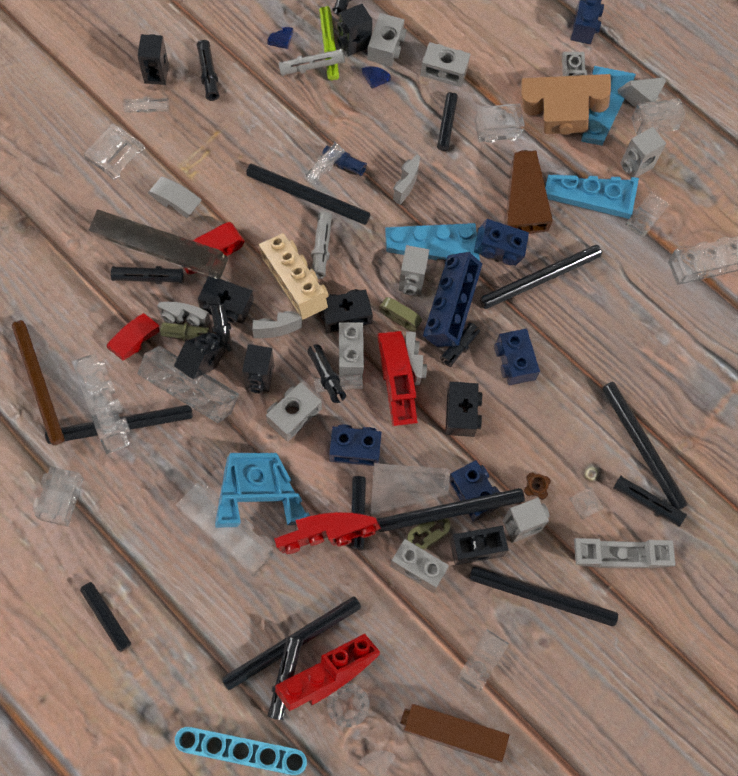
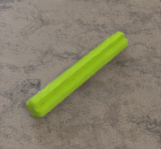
(328, 40)

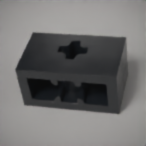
(354, 29)
(153, 59)
(236, 298)
(357, 311)
(200, 355)
(258, 368)
(459, 422)
(478, 545)

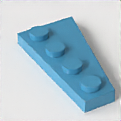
(601, 122)
(601, 195)
(440, 239)

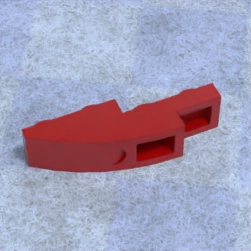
(398, 378)
(337, 526)
(329, 675)

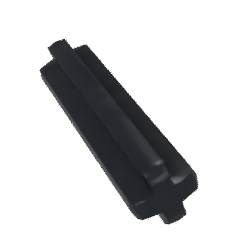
(447, 121)
(358, 506)
(105, 617)

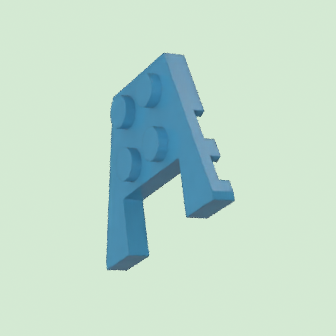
(256, 479)

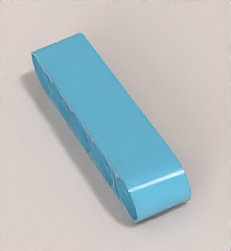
(229, 743)

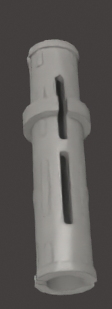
(287, 66)
(320, 253)

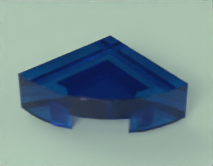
(281, 38)
(375, 76)

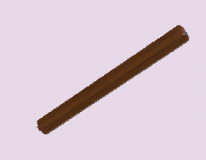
(38, 383)

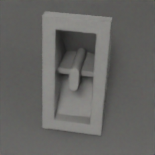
(642, 90)

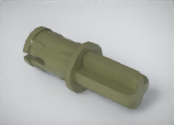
(180, 331)

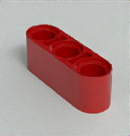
(224, 238)

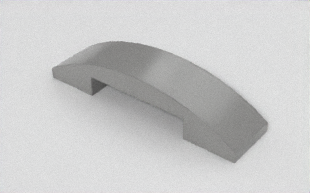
(624, 554)

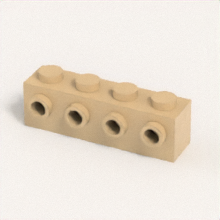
(293, 276)

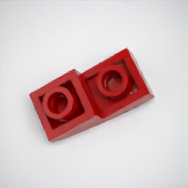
(130, 337)

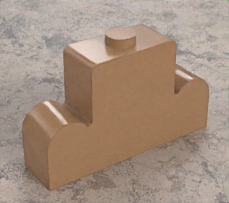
(566, 100)

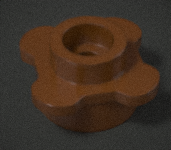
(542, 481)

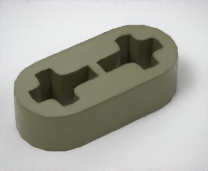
(400, 314)
(431, 538)

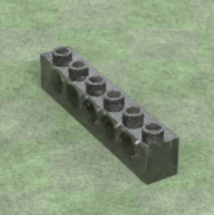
(159, 244)

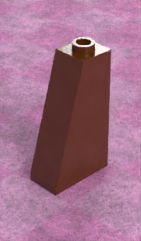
(527, 196)
(455, 733)

